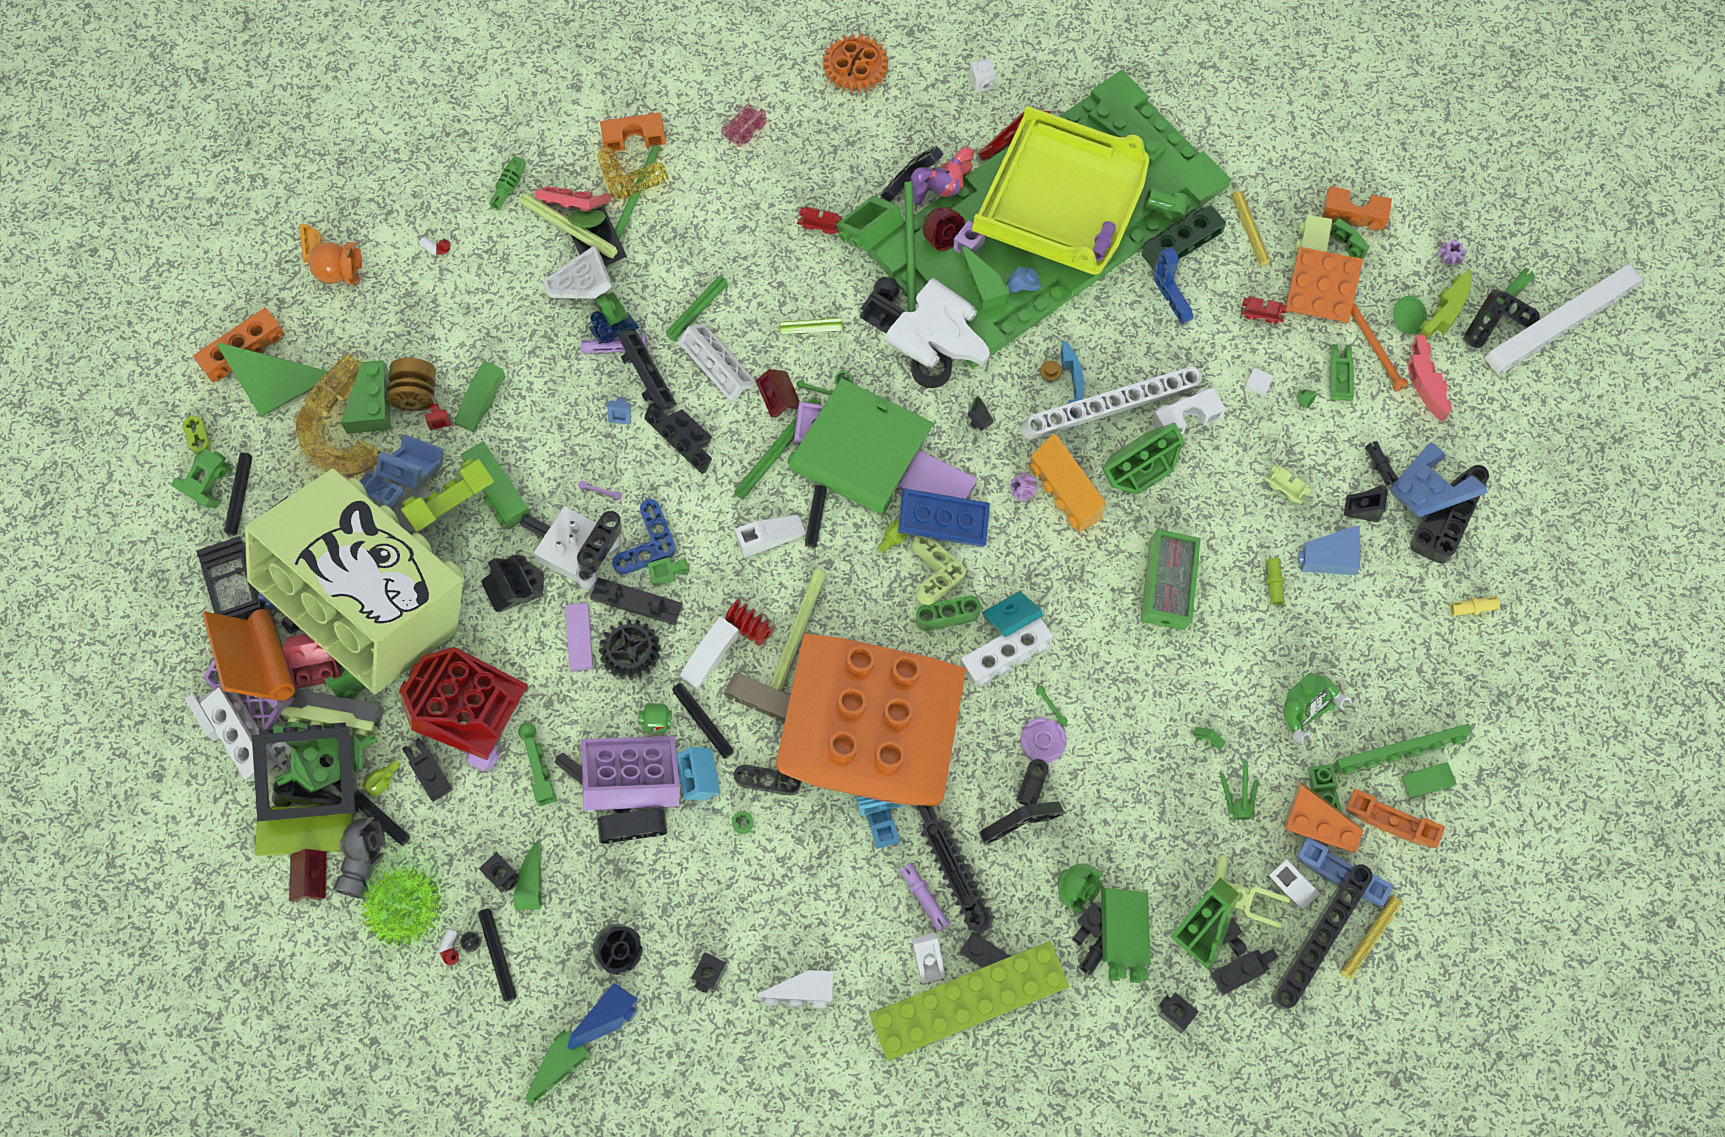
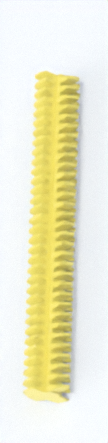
(1250, 228)
(1372, 937)

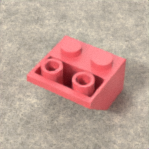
(308, 661)

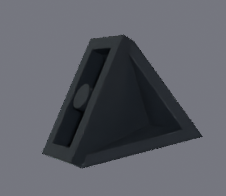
(1367, 505)

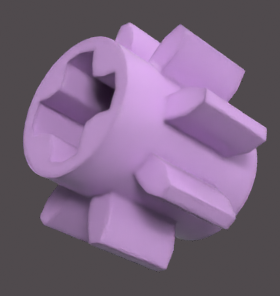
(1452, 252)
(1023, 486)

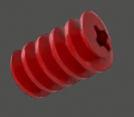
(748, 623)

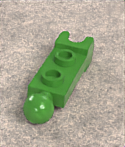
(543, 789)

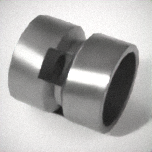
(353, 878)

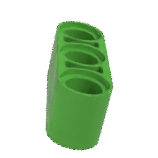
(955, 605)

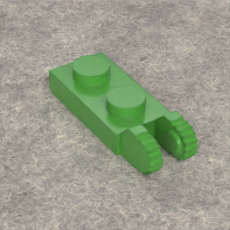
(1341, 374)

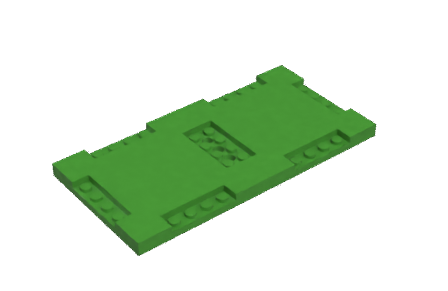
(1175, 171)

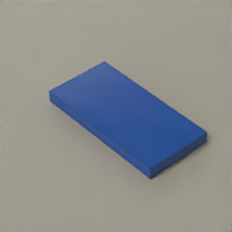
(943, 517)

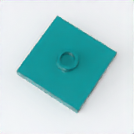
(1012, 614)

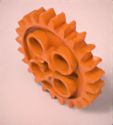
(845, 53)

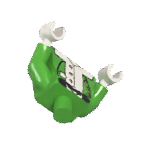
(1307, 699)

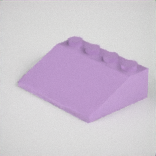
(629, 773)

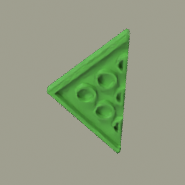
(268, 379)

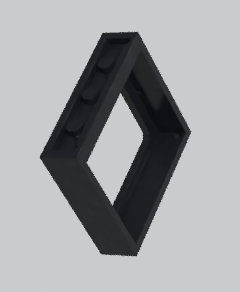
(347, 771)

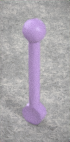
(583, 485)

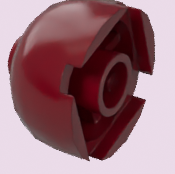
(942, 227)

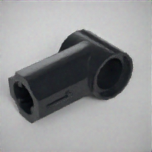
(1032, 784)

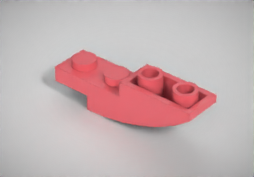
(1428, 384)

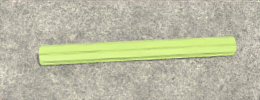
(562, 222)
(798, 630)

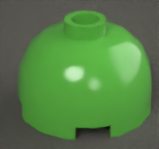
(1079, 885)

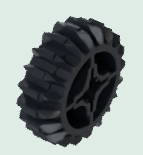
(621, 652)

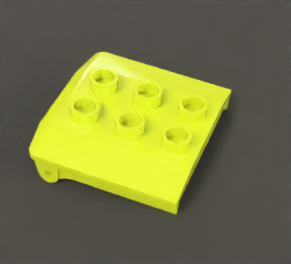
(1061, 189)

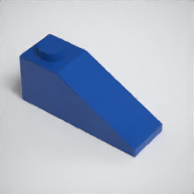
(605, 1017)

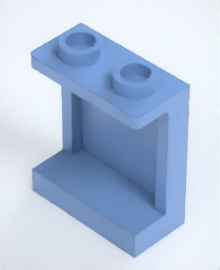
(410, 463)

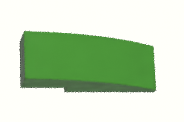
(479, 395)

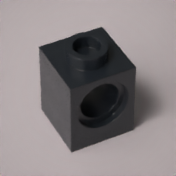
(495, 864)
(708, 962)
(1187, 1009)

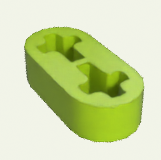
(200, 434)

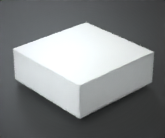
(1259, 381)

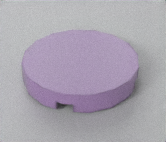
(1043, 740)

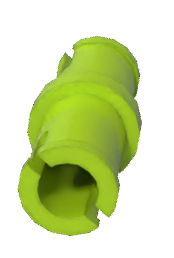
(1275, 581)

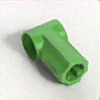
(1172, 204)

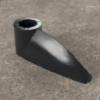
(294, 793)

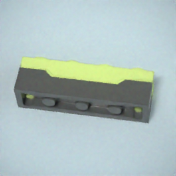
(327, 709)

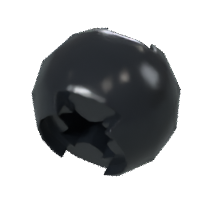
(887, 288)

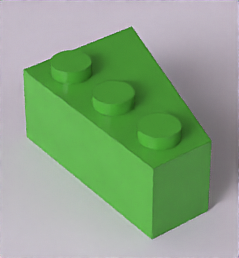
(368, 403)
(1207, 923)

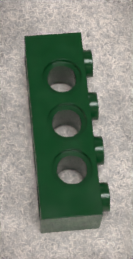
(1206, 218)

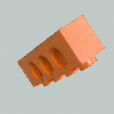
(244, 335)

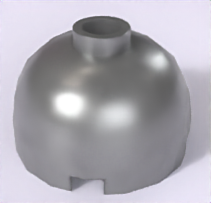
(363, 840)

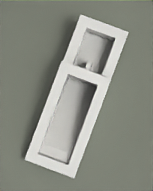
(709, 653)

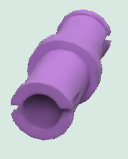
(1103, 240)

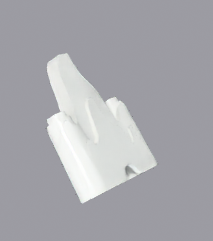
(938, 325)

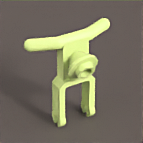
(1246, 895)

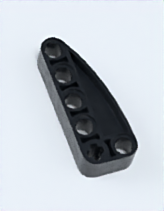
(1435, 525)

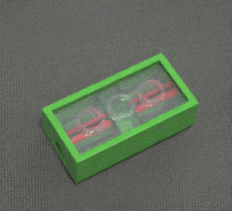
(1170, 579)

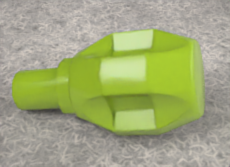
(891, 537)
(380, 779)

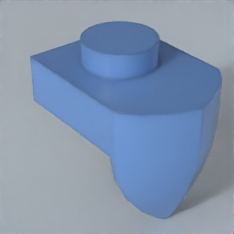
(1023, 279)

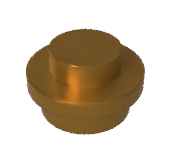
(1050, 370)

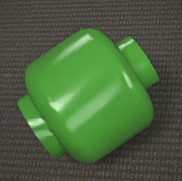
(655, 718)

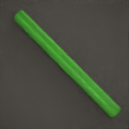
(768, 458)

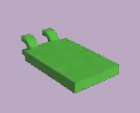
(1125, 933)

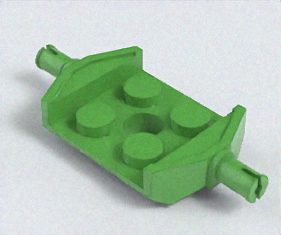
(310, 773)

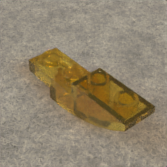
(332, 386)

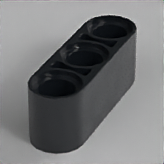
(599, 532)
(632, 824)

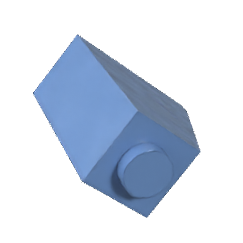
(1332, 553)

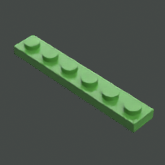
(1394, 752)

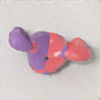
(942, 180)

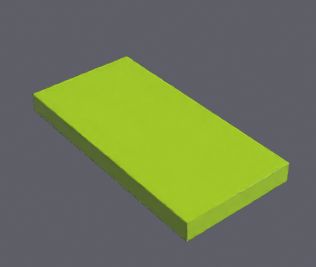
(296, 834)

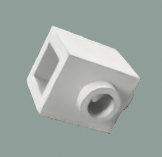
(982, 75)

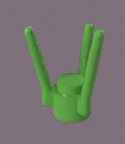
(1243, 807)

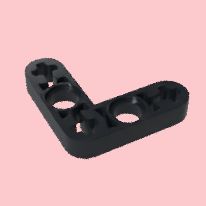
(923, 159)
(1496, 310)
(748, 783)
(1027, 814)

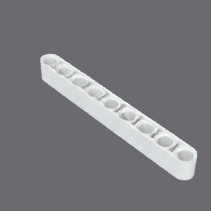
(1563, 318)
(1104, 408)

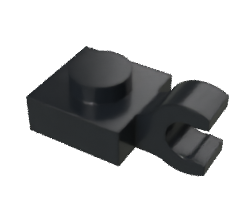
(1091, 923)
(1231, 938)

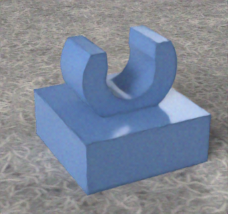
(619, 411)

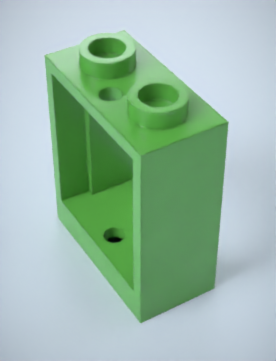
(887, 220)

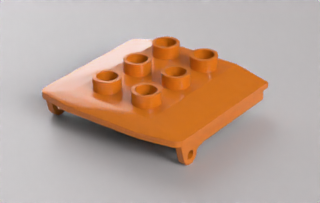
(871, 721)

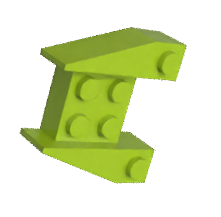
(471, 480)

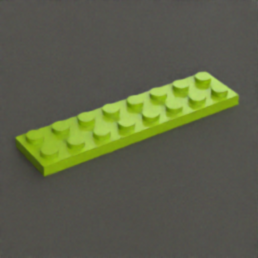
(969, 1000)

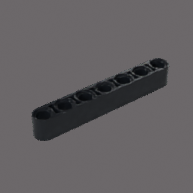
(1330, 928)

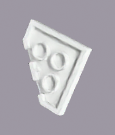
(580, 278)

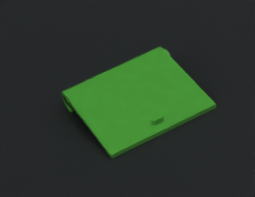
(860, 446)

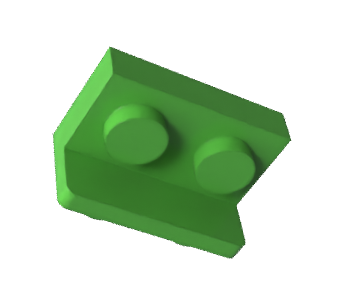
(610, 308)

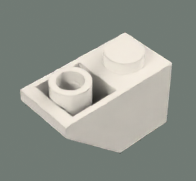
(1294, 883)

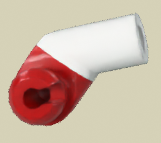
(435, 249)
(446, 948)

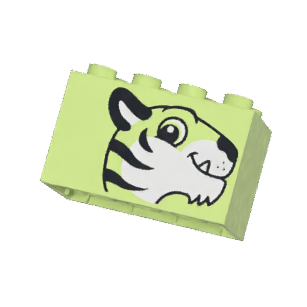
(354, 578)

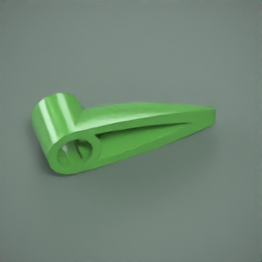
(529, 884)

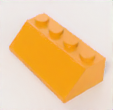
(1067, 484)

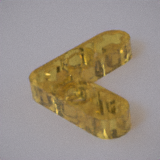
(626, 181)

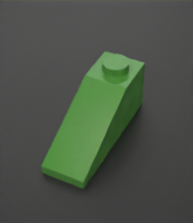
(985, 281)
(556, 1065)

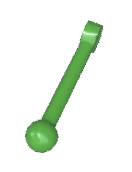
(800, 384)
(1329, 707)
(1062, 720)

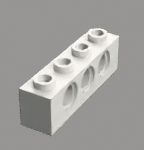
(992, 651)
(235, 729)

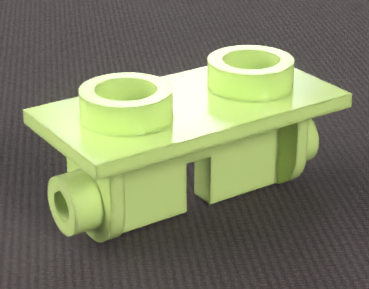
(1295, 490)

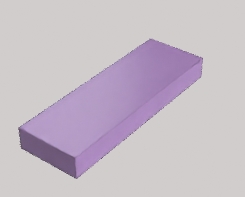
(579, 637)

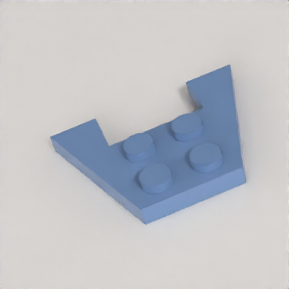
(1426, 491)

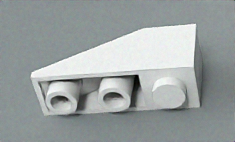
(768, 534)
(808, 987)

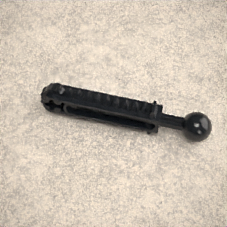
(956, 870)

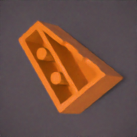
(1319, 820)

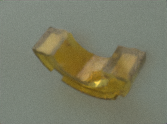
(346, 462)

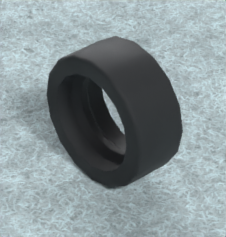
(932, 381)

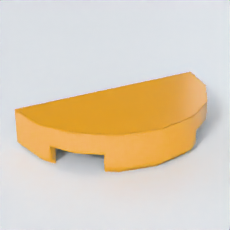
(309, 239)

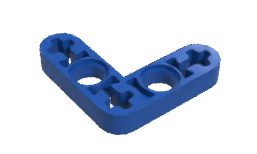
(1164, 279)
(653, 547)

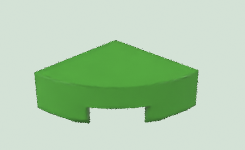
(1210, 735)

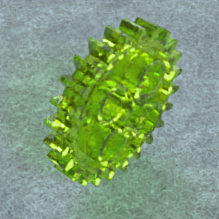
(393, 927)

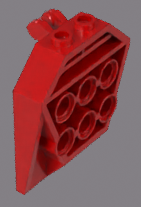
(486, 721)

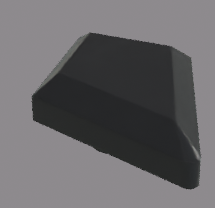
(979, 415)

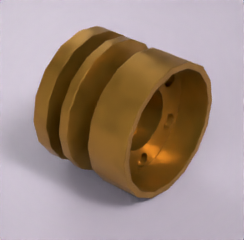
(411, 384)

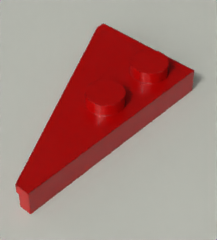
(1003, 139)

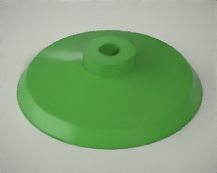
(586, 219)
(1409, 314)

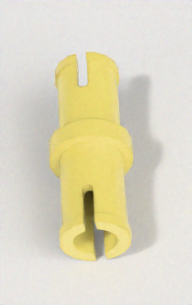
(1474, 606)

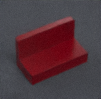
(777, 391)
(307, 875)

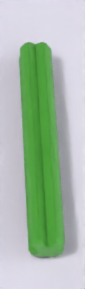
(696, 308)

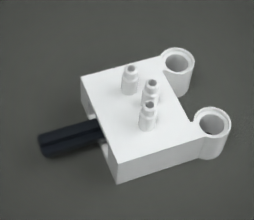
(563, 542)

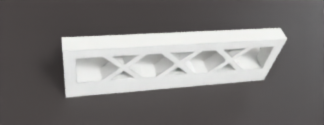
(714, 362)

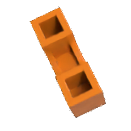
(618, 130)
(1373, 215)

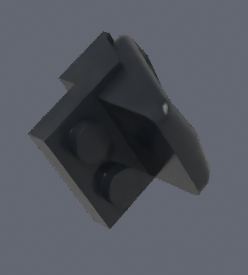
(512, 582)

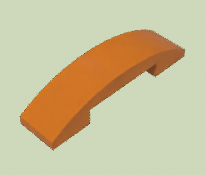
(1394, 821)

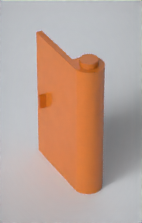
(249, 655)

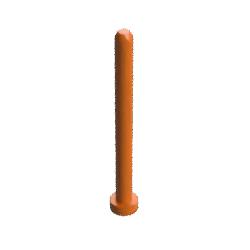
(1399, 383)

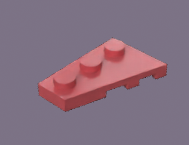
(568, 199)

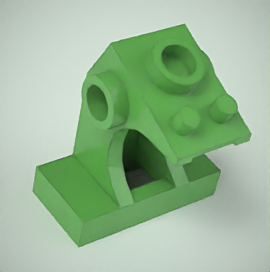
(216, 468)

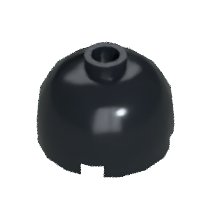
(617, 948)

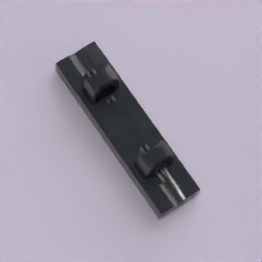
(648, 372)
(636, 601)

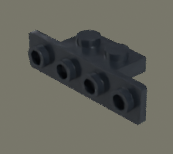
(682, 434)

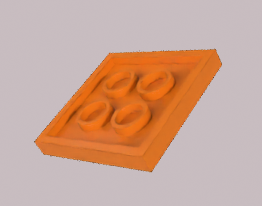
(1323, 284)

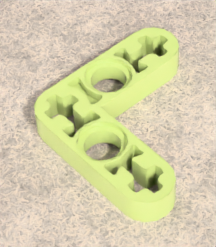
(942, 569)

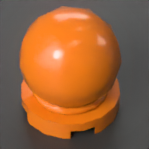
(333, 263)

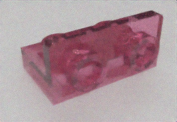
(744, 125)

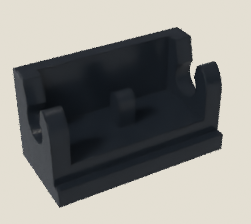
(880, 312)

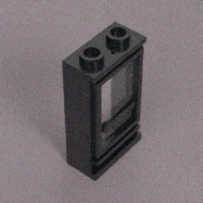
(226, 579)

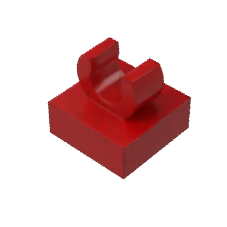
(437, 418)

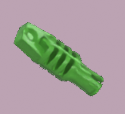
(507, 181)

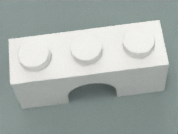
(1204, 405)

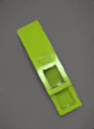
(1449, 306)

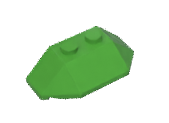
(1145, 459)

